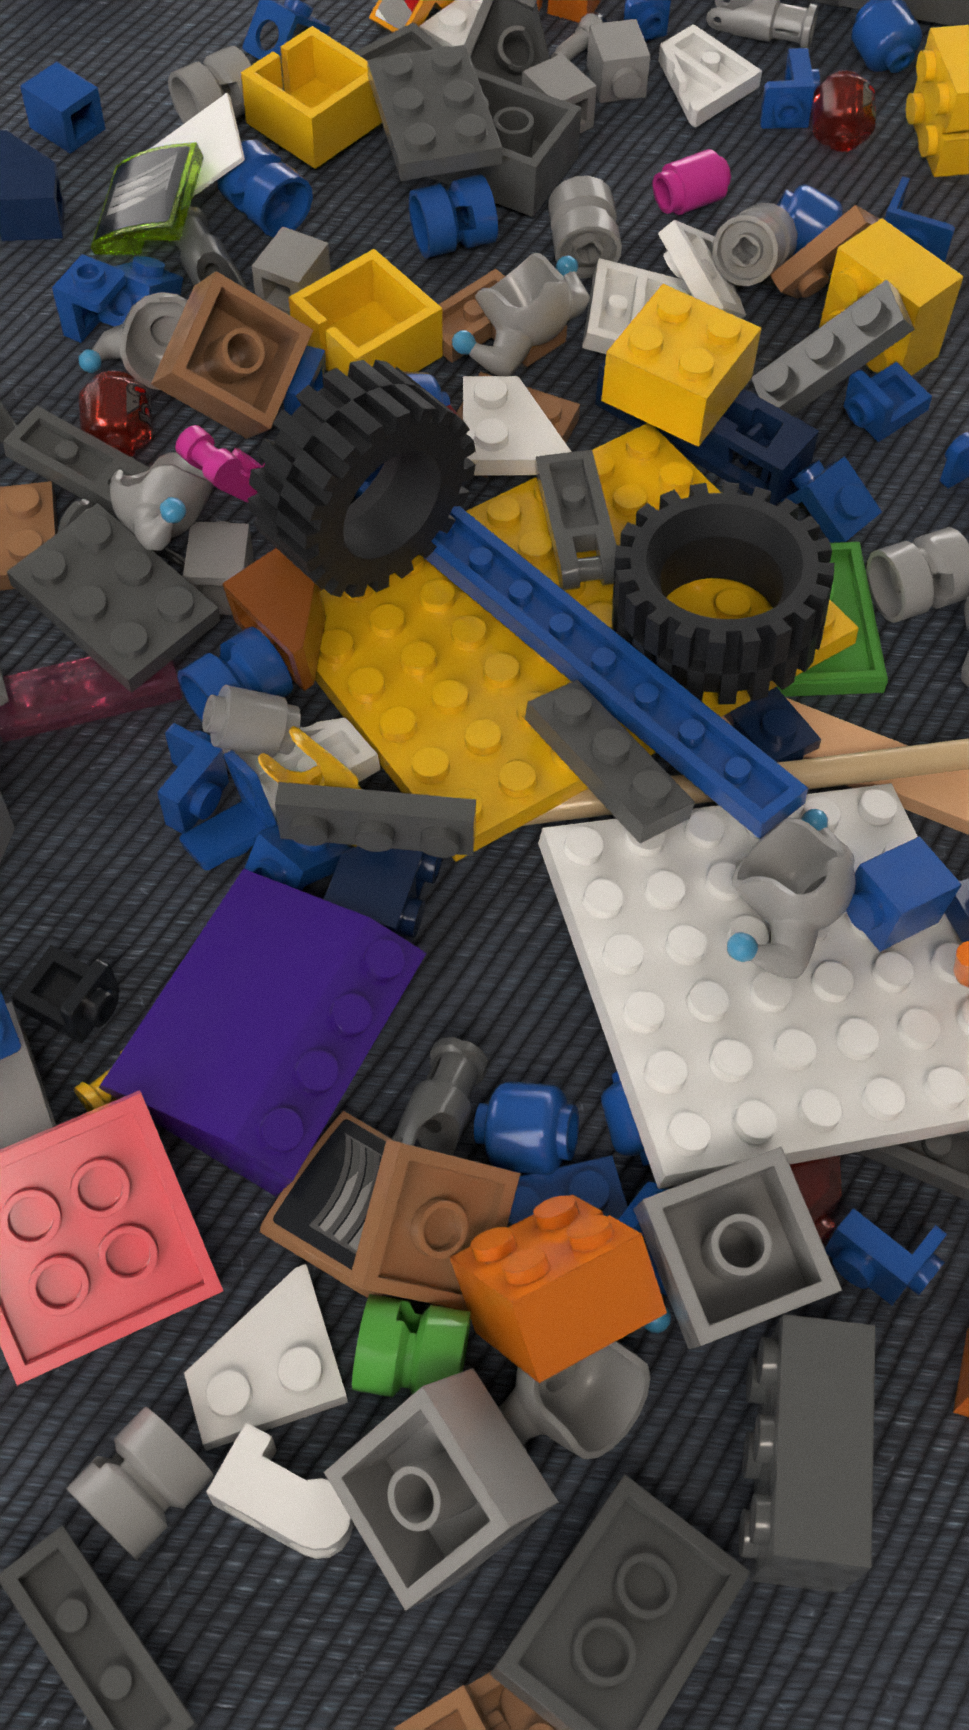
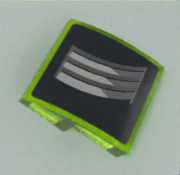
(148, 199)

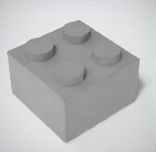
(736, 1248)
(439, 1487)

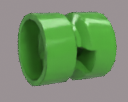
(407, 1347)

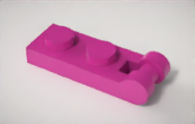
(219, 466)

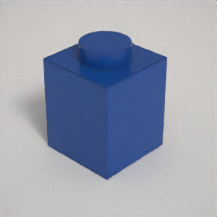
(63, 107)
(901, 893)

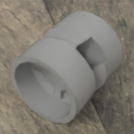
(200, 84)
(584, 223)
(754, 244)
(919, 575)
(140, 1482)

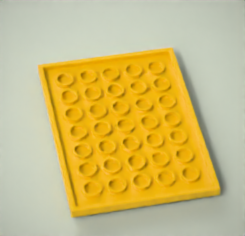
(450, 685)

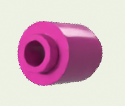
(691, 182)

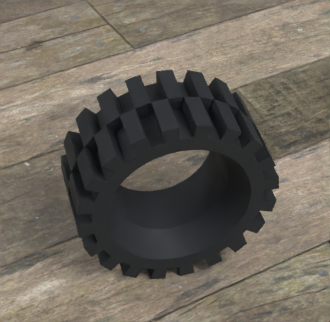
(328, 454)
(731, 540)

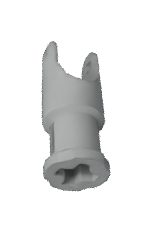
(765, 20)

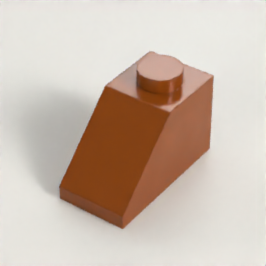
(284, 607)

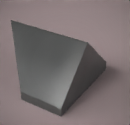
(507, 38)

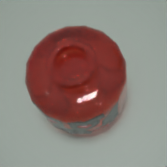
(844, 110)
(116, 411)

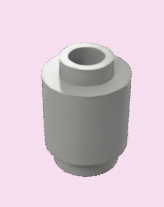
(250, 721)

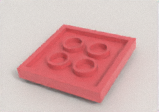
(93, 1238)

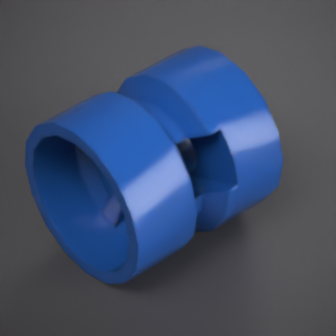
(267, 189)
(436, 221)
(244, 662)

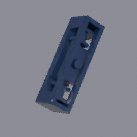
(752, 429)

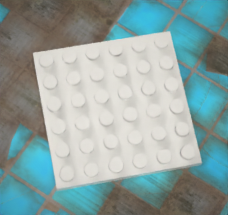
(747, 1060)

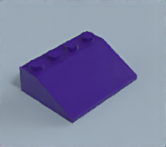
(265, 1026)

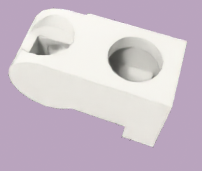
(278, 1502)

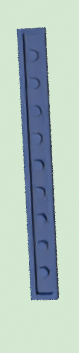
(616, 674)

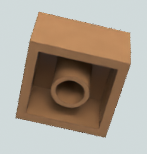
(232, 356)

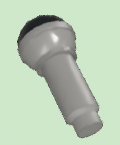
(579, 40)

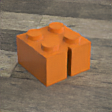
(558, 1285)

